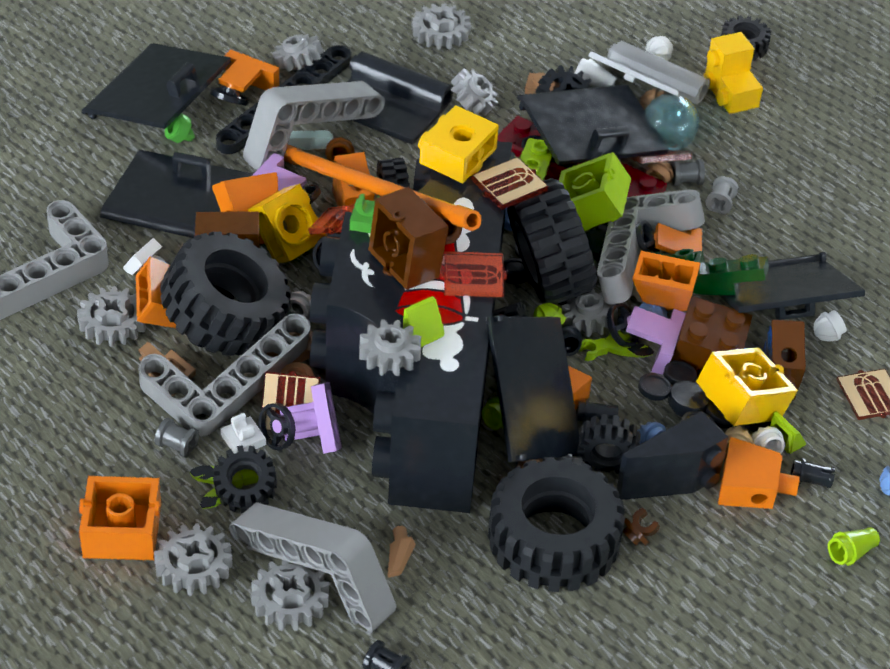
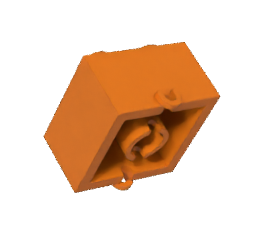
(120, 518)

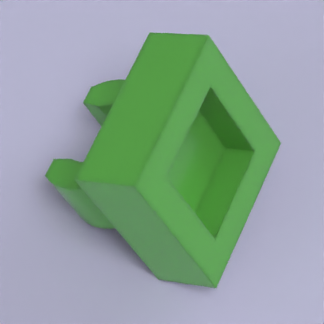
(362, 215)

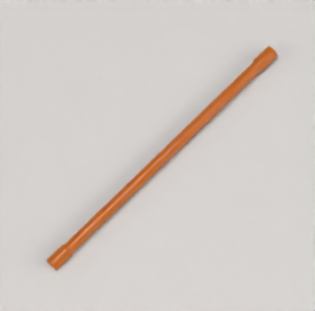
(456, 214)

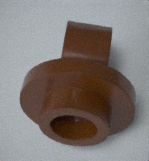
(636, 532)

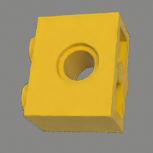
(458, 144)
(294, 207)

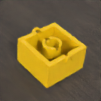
(746, 385)

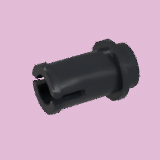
(586, 410)
(813, 473)

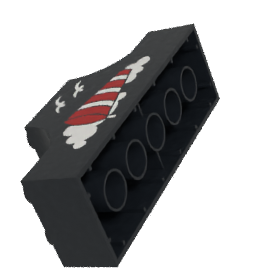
(439, 403)

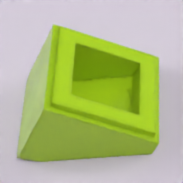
(425, 320)
(792, 437)

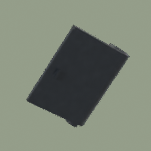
(410, 97)

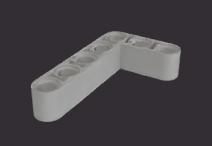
(305, 104)
(621, 250)
(79, 258)
(229, 381)
(325, 548)

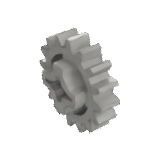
(441, 26)
(111, 318)
(194, 557)
(290, 594)

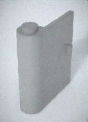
(655, 71)

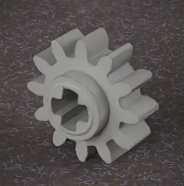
(297, 52)
(474, 92)
(588, 313)
(390, 347)

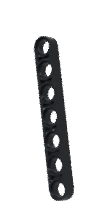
(306, 75)

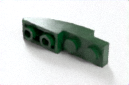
(723, 275)

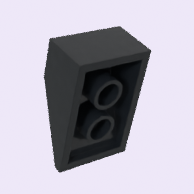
(674, 461)

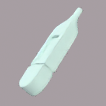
(310, 140)

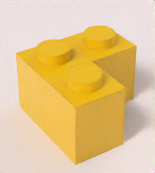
(730, 73)

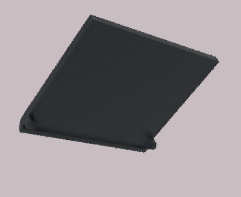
(157, 85)
(592, 123)
(166, 191)
(794, 283)
(533, 387)

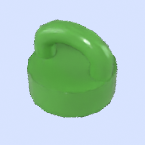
(180, 129)

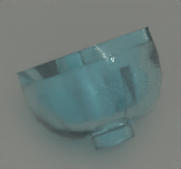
(674, 120)

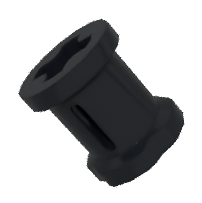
(383, 658)

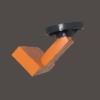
(241, 74)
(667, 238)

